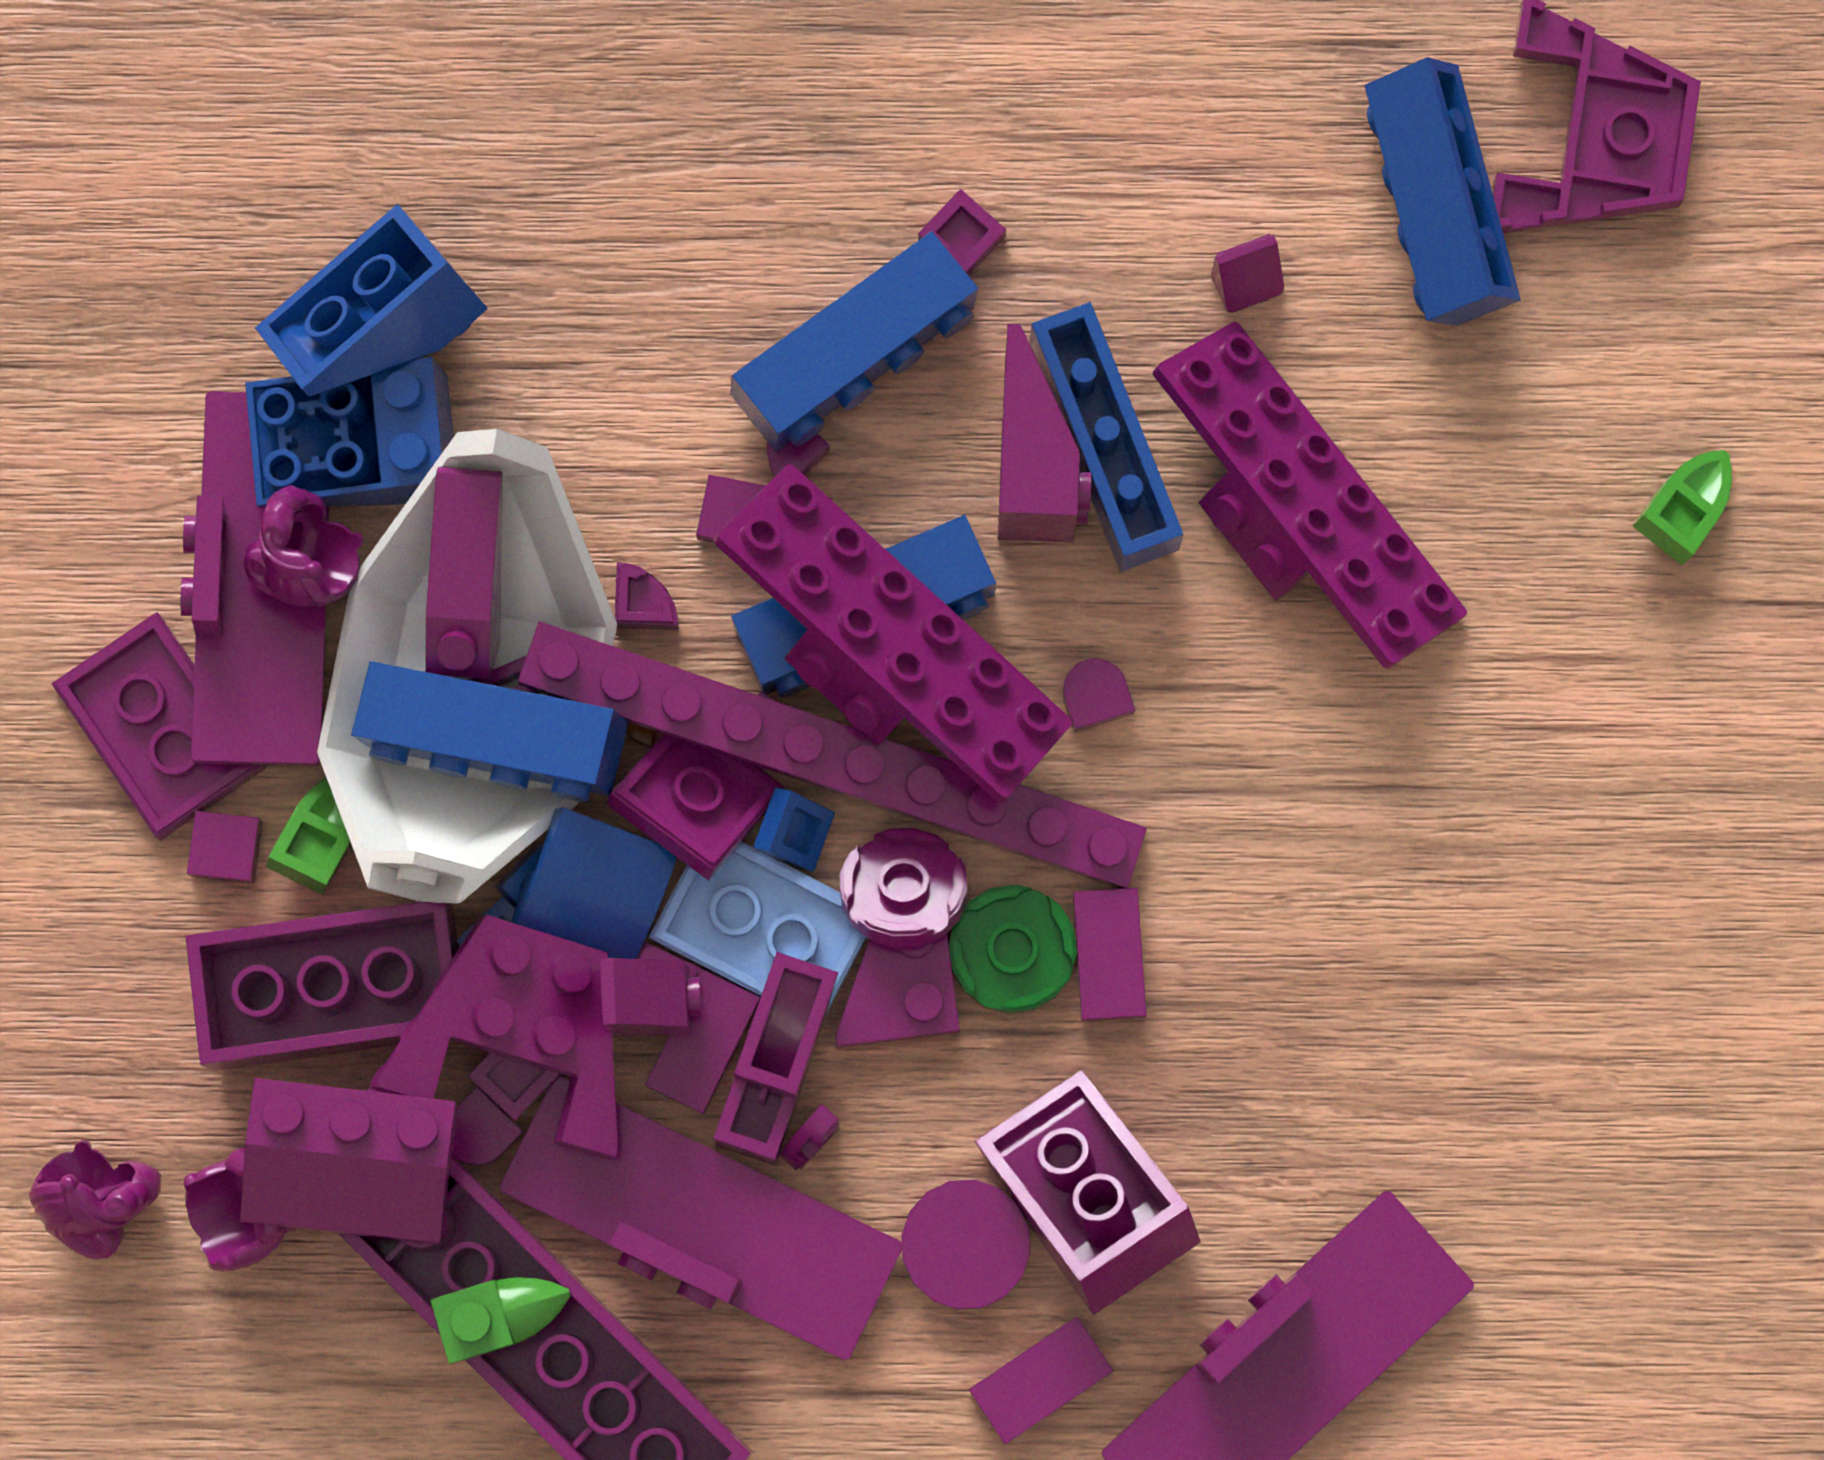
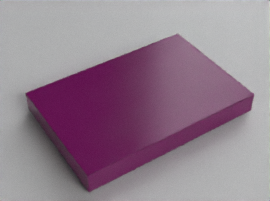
(138, 716)

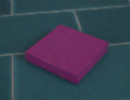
(694, 801)

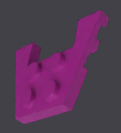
(1624, 130)
(524, 1001)

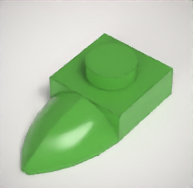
(1688, 505)
(312, 841)
(495, 1315)

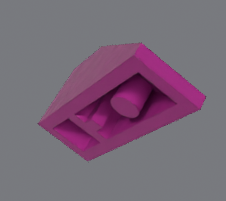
(464, 574)

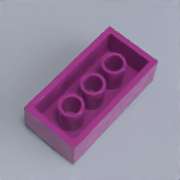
(316, 983)

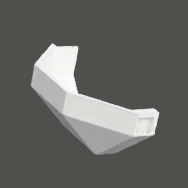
(407, 824)

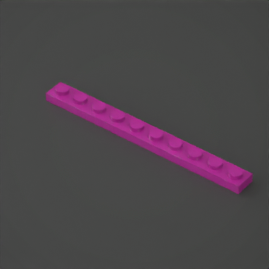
(830, 755)

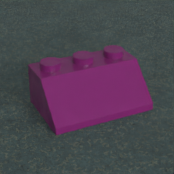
(347, 1161)

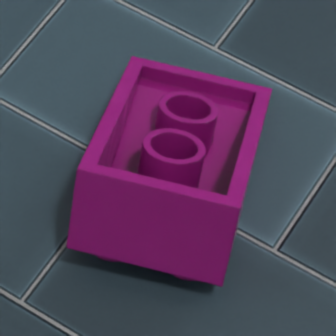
(1039, 469)
(1089, 1191)

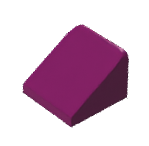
(1248, 273)

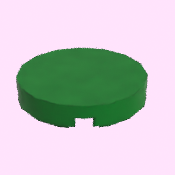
(1012, 949)

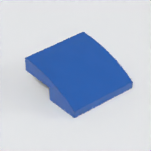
(595, 885)

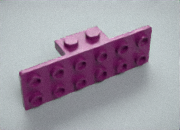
(1299, 503)
(886, 641)
(253, 653)
(709, 1225)
(1304, 1345)

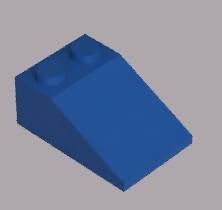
(371, 308)

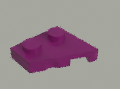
(900, 995)

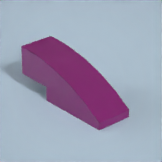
(775, 1059)

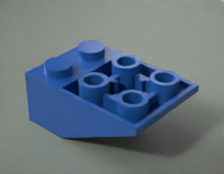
(353, 441)

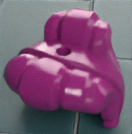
(301, 553)
(89, 1201)
(215, 1212)

